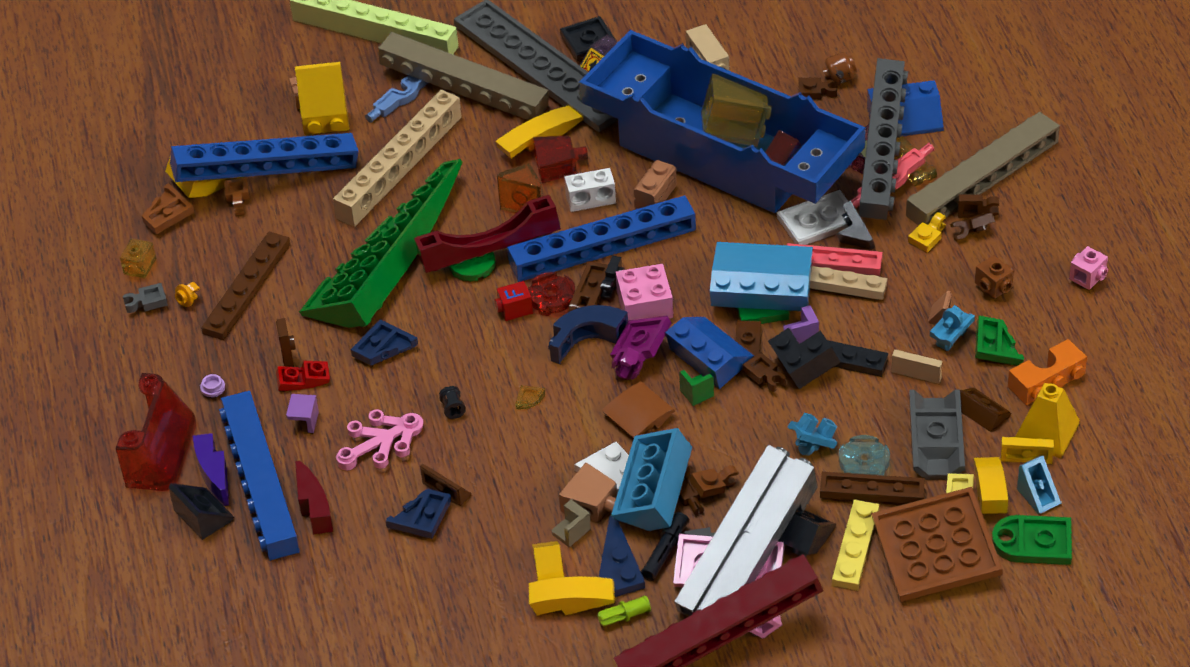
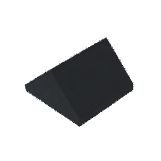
(199, 509)

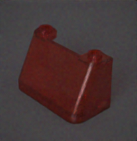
(157, 453)

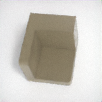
(574, 525)

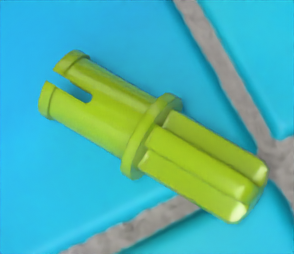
(624, 611)

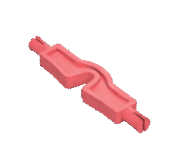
(906, 165)

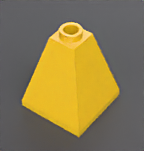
(1051, 418)

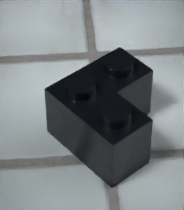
(804, 360)

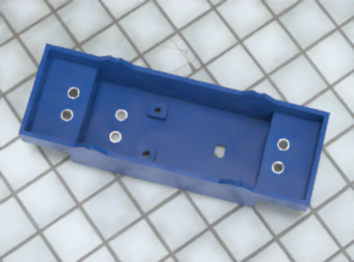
(659, 105)

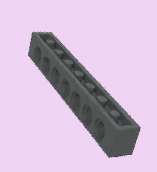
(881, 139)

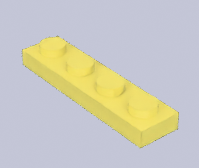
(855, 545)

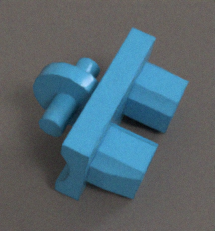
(951, 327)
(810, 437)

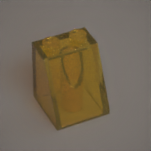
(734, 112)

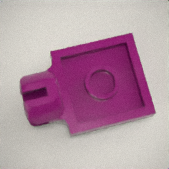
(637, 343)

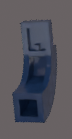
(586, 323)

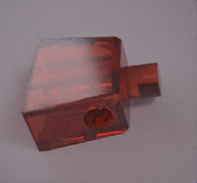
(557, 157)

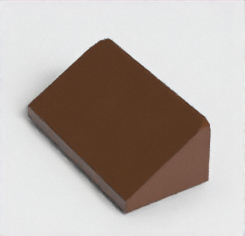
(982, 409)
(442, 484)

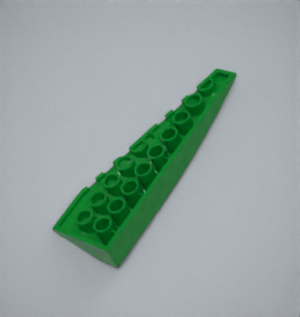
(378, 265)

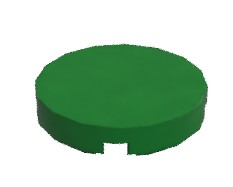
(474, 268)

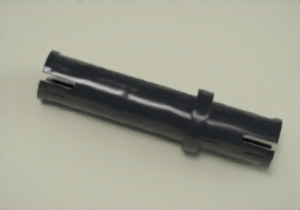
(668, 540)

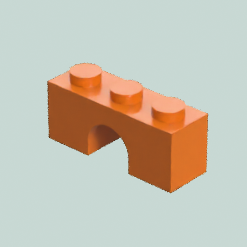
(1064, 363)

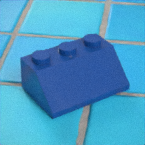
(921, 108)
(707, 349)

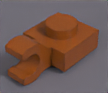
(236, 191)
(712, 483)

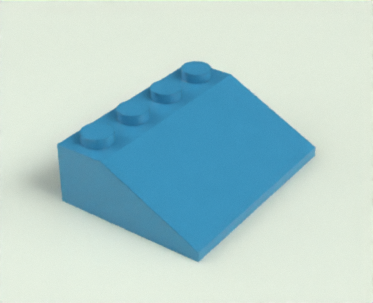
(761, 276)

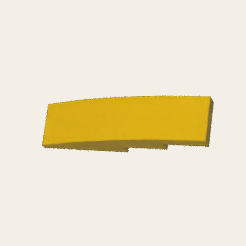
(551, 123)

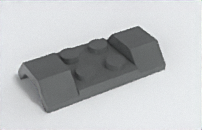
(936, 435)

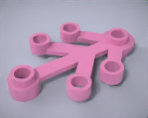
(407, 425)

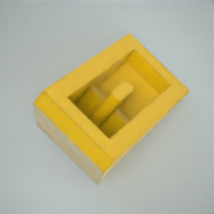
(547, 560)

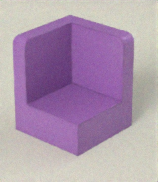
(806, 327)
(303, 408)

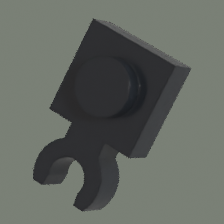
(609, 283)

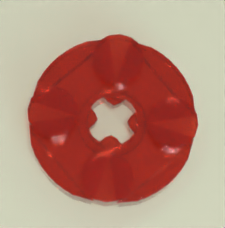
(545, 303)

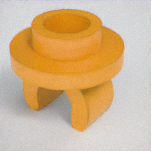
(185, 294)

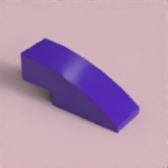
(212, 466)

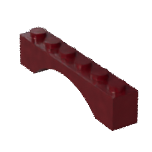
(533, 220)

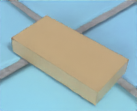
(916, 366)

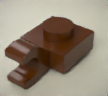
(976, 222)

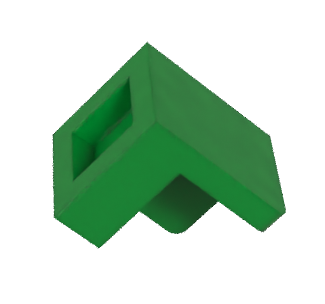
(696, 388)

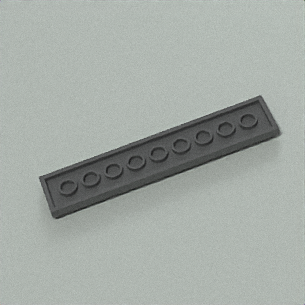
(530, 57)

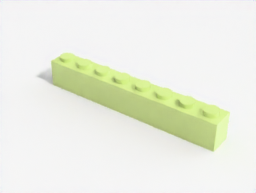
(373, 22)

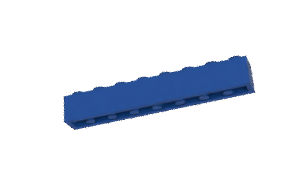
(260, 476)

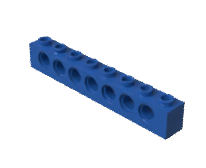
(263, 157)
(601, 238)

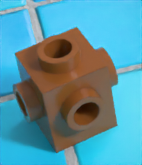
(994, 276)

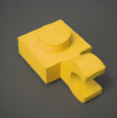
(927, 236)

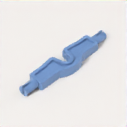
(394, 98)

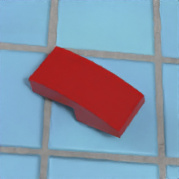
(308, 376)

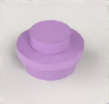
(212, 385)

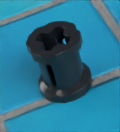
(452, 402)

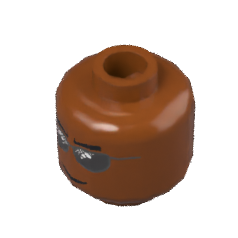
(840, 68)

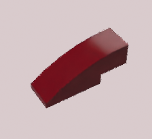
(313, 500)

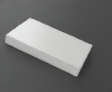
(812, 221)

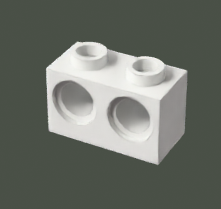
(590, 189)

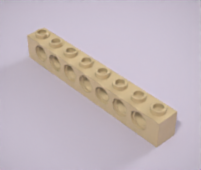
(397, 158)

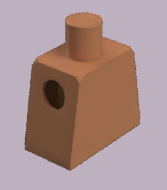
(591, 491)

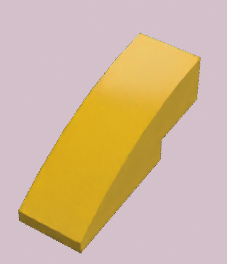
(991, 485)
(570, 594)

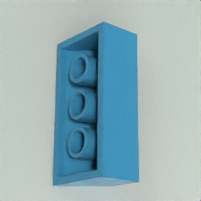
(652, 479)

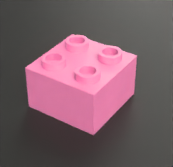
(644, 292)

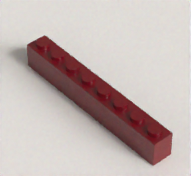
(726, 618)

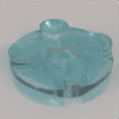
(877, 455)

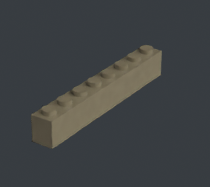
(463, 76)
(984, 168)

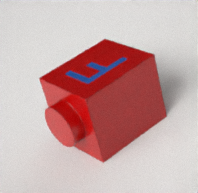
(513, 301)

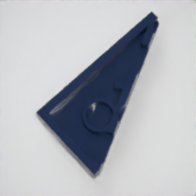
(619, 561)

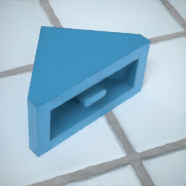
(1037, 485)

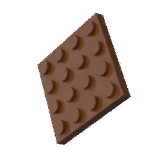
(936, 544)

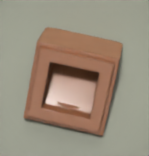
(939, 307)

